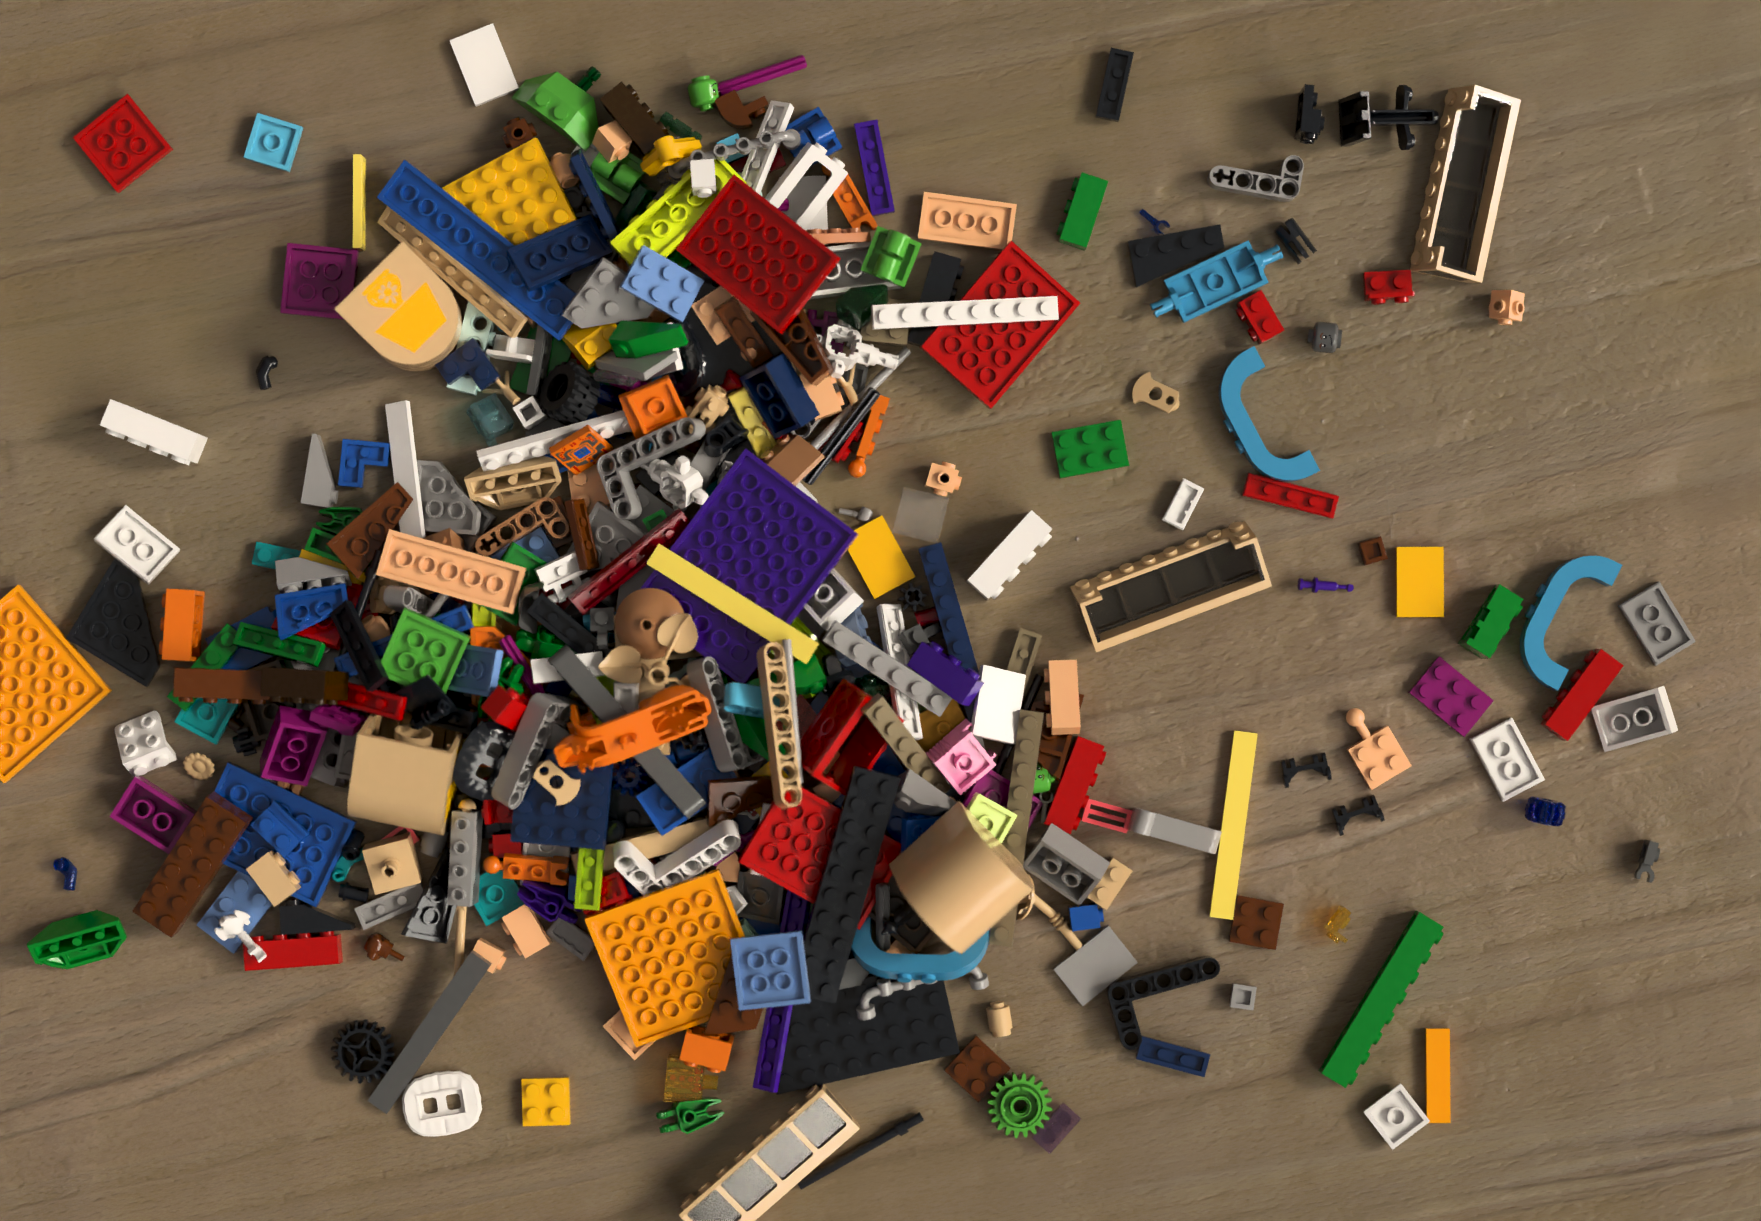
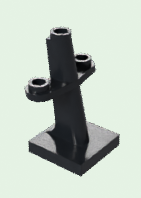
(1358, 119)

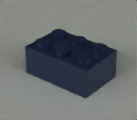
(779, 396)

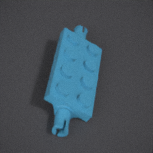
(1216, 281)

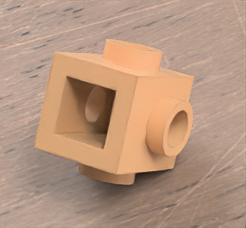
(1506, 306)
(935, 483)

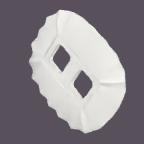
(438, 1086)

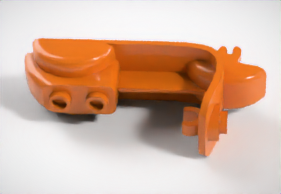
(660, 719)

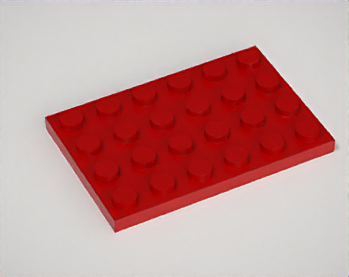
(758, 254)
(994, 355)
(795, 843)

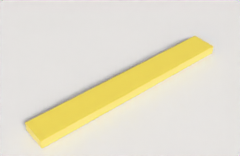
(731, 602)
(1233, 825)

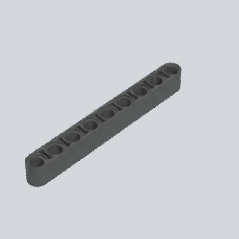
(608, 709)

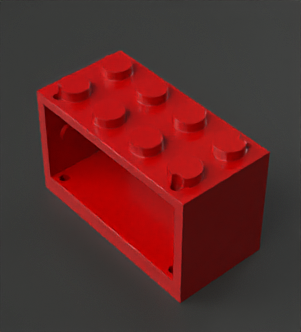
(831, 730)

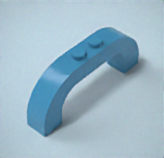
(1247, 437)
(1542, 612)
(915, 966)

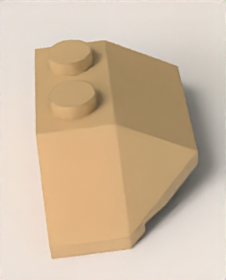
(515, 483)

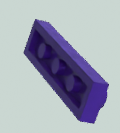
(874, 168)

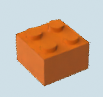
(706, 1050)

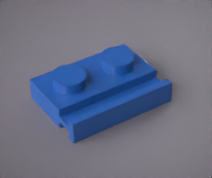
(280, 829)

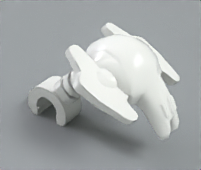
(233, 925)

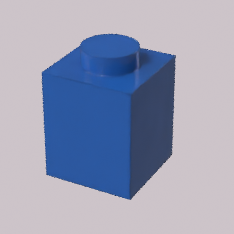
(1085, 916)

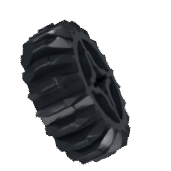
(372, 1054)

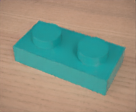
(267, 554)

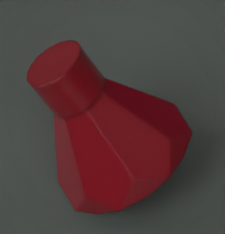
(731, 381)

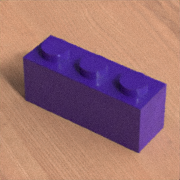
(946, 673)

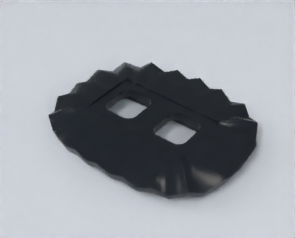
(692, 354)
(475, 753)

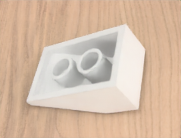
(1634, 719)

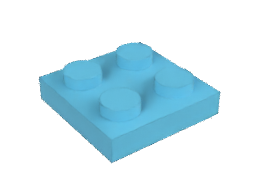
(273, 142)

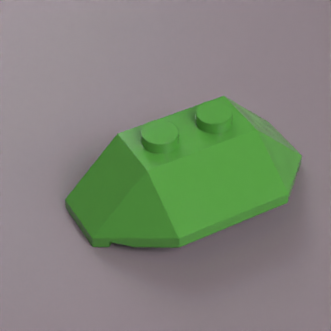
(561, 107)

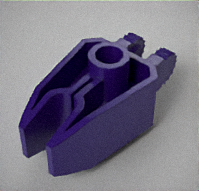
(548, 900)

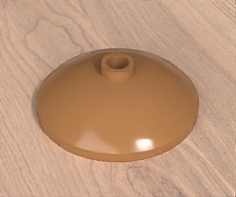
(634, 610)

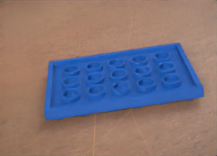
(313, 857)

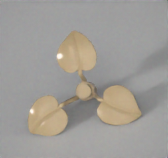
(624, 661)

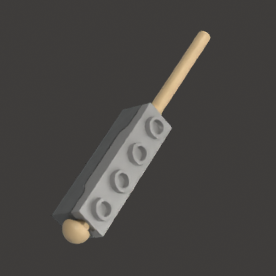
(464, 868)

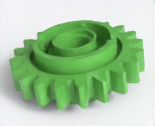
(1022, 1119)

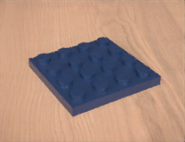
(573, 824)

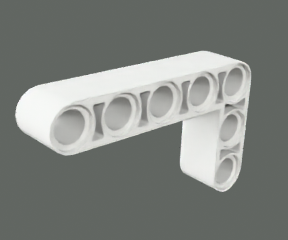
(680, 865)

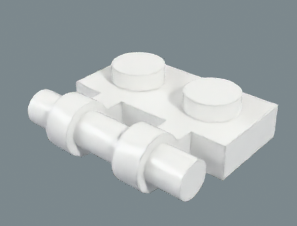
(558, 572)

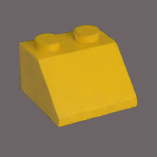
(589, 342)

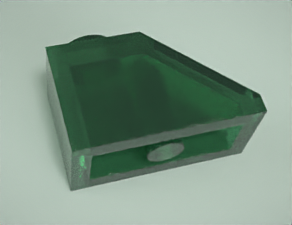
(856, 304)

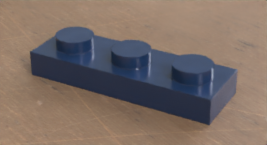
(1173, 1056)

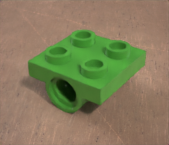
(618, 176)
(891, 256)

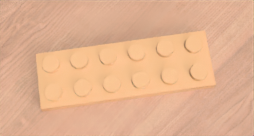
(451, 571)

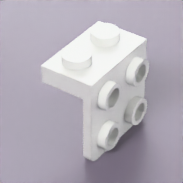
(143, 744)

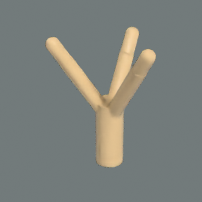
(848, 388)
(505, 390)

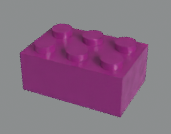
(292, 747)
(153, 813)

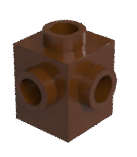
(517, 125)

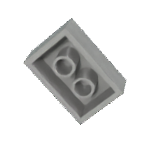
(1065, 864)

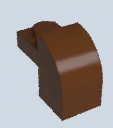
(736, 114)

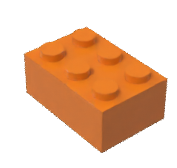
(182, 624)

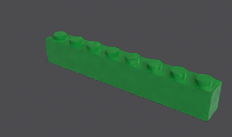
(1381, 998)

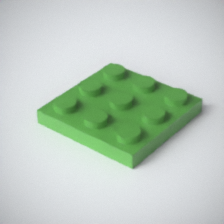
(423, 648)

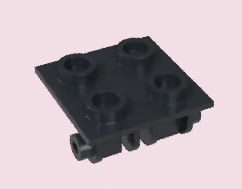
(426, 702)

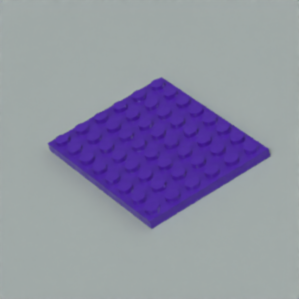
(764, 544)

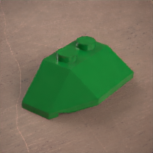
(78, 940)

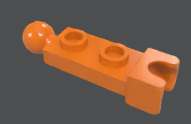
(851, 203)
(857, 467)
(529, 868)

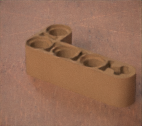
(520, 531)

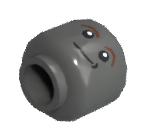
(1325, 337)

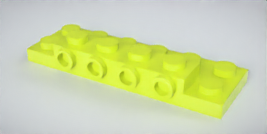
(670, 217)

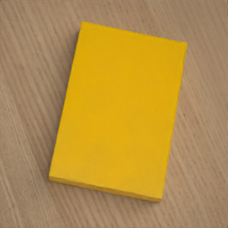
(879, 558)
(1419, 581)

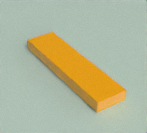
(1437, 1074)

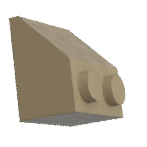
(889, 337)

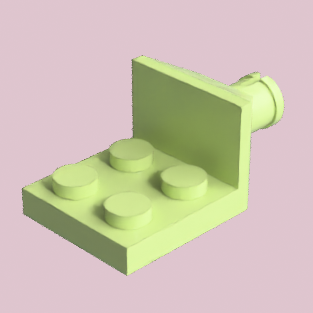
(992, 815)

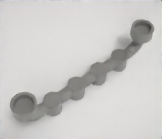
(789, 138)
(885, 988)

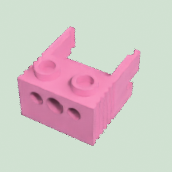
(961, 758)

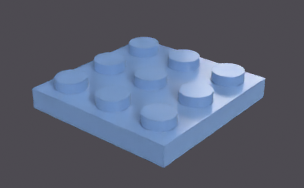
(770, 970)

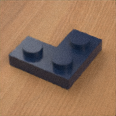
(471, 360)

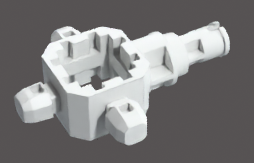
(860, 352)
(677, 482)

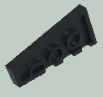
(1168, 252)
(432, 915)

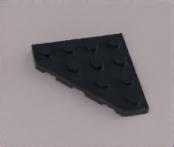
(118, 626)

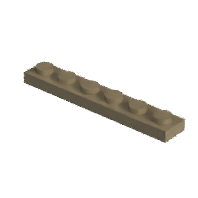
(902, 742)

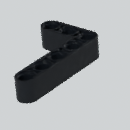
(1153, 988)

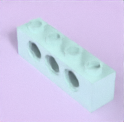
(485, 337)

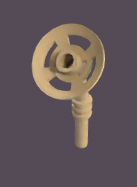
(1058, 921)

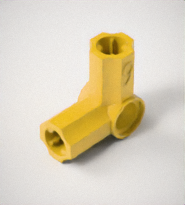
(668, 152)

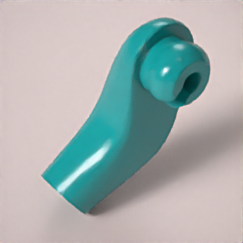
(343, 867)

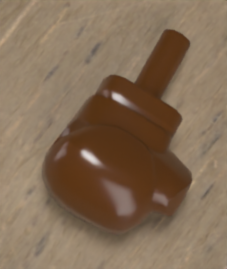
(379, 946)

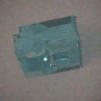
(490, 418)

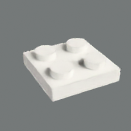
(1396, 1116)

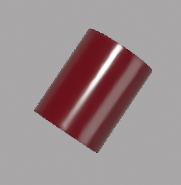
(927, 617)

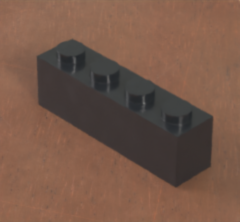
(937, 288)

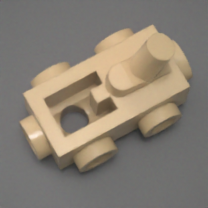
(710, 404)

